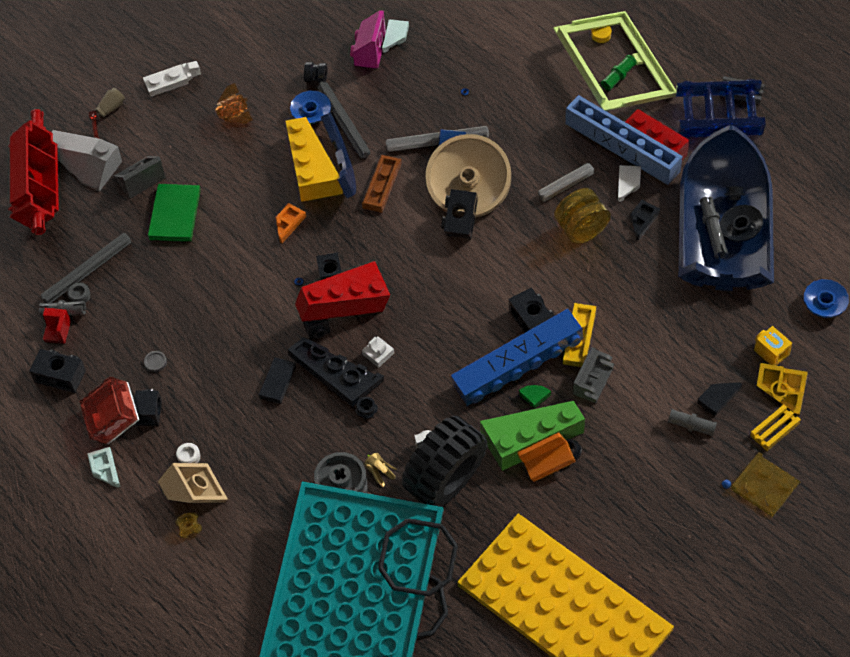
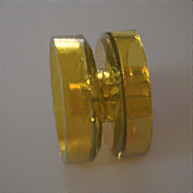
(582, 215)

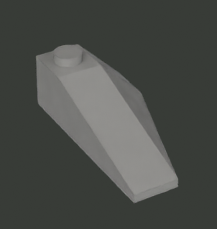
(87, 158)

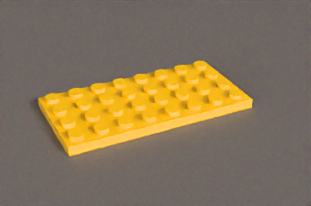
(560, 598)

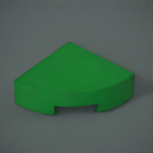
(534, 394)

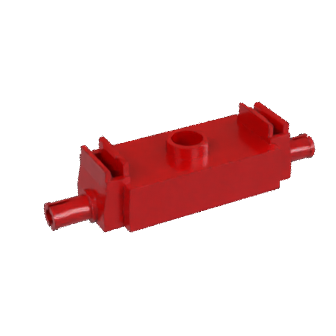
(33, 174)

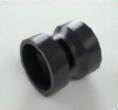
(315, 72)

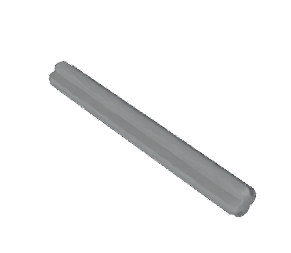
(428, 139)

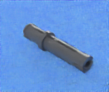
(711, 220)

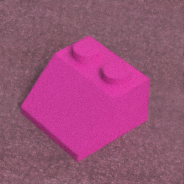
(369, 41)

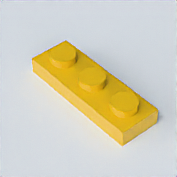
(585, 316)

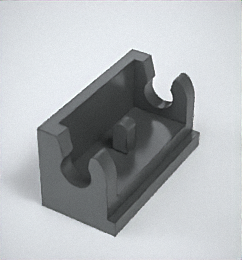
(593, 375)

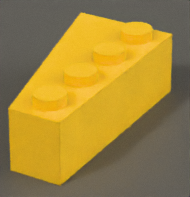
(312, 166)

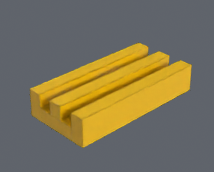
(788, 415)

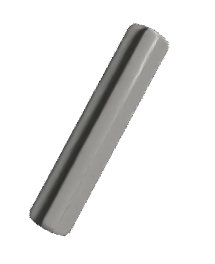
(565, 182)

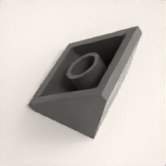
(140, 175)

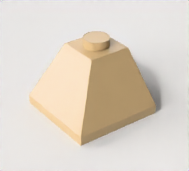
(191, 484)

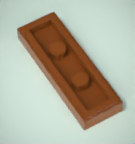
(381, 183)

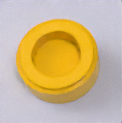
(601, 34)

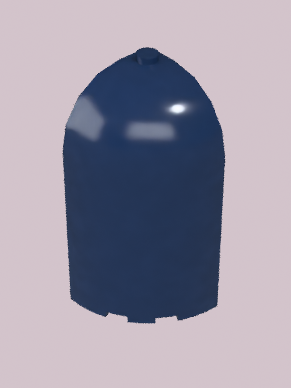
(717, 163)

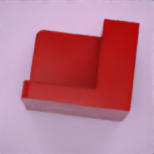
(57, 325)

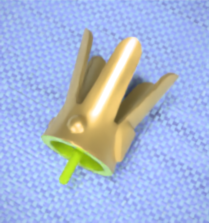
(376, 463)

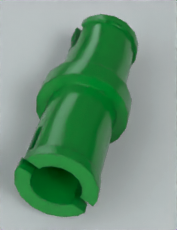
(618, 72)

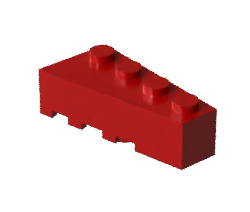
(344, 294)

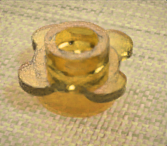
(185, 519)

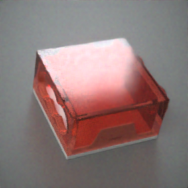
(109, 410)

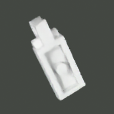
(171, 78)

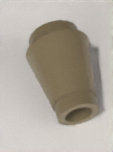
(110, 102)

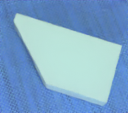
(395, 34)
(103, 466)

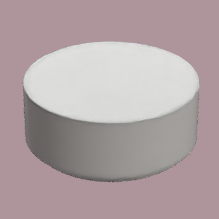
(188, 453)

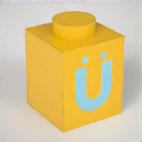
(772, 346)

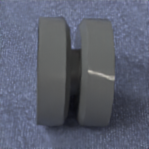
(342, 471)

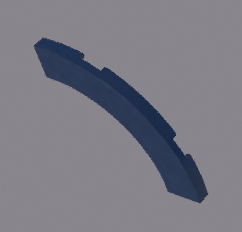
(346, 175)

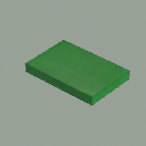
(174, 212)

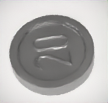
(155, 361)

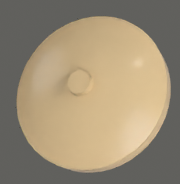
(469, 165)

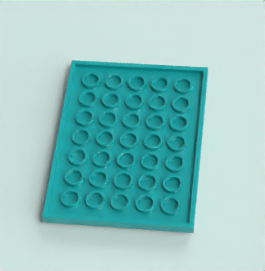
(330, 582)

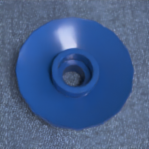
(310, 105)
(826, 291)

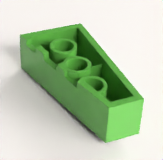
(521, 430)

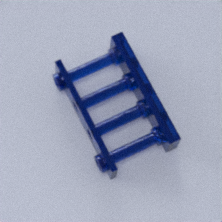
(705, 127)

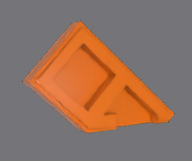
(288, 221)

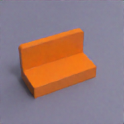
(546, 456)

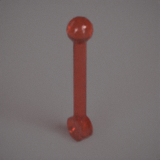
(93, 115)

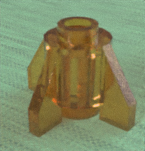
(232, 106)

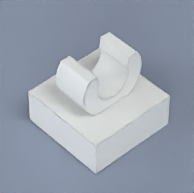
(378, 351)

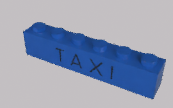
(517, 357)

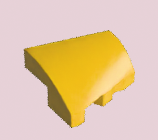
(783, 385)

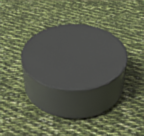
(79, 292)

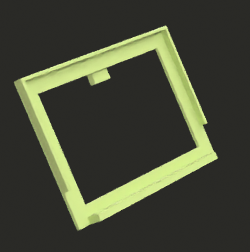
(643, 56)

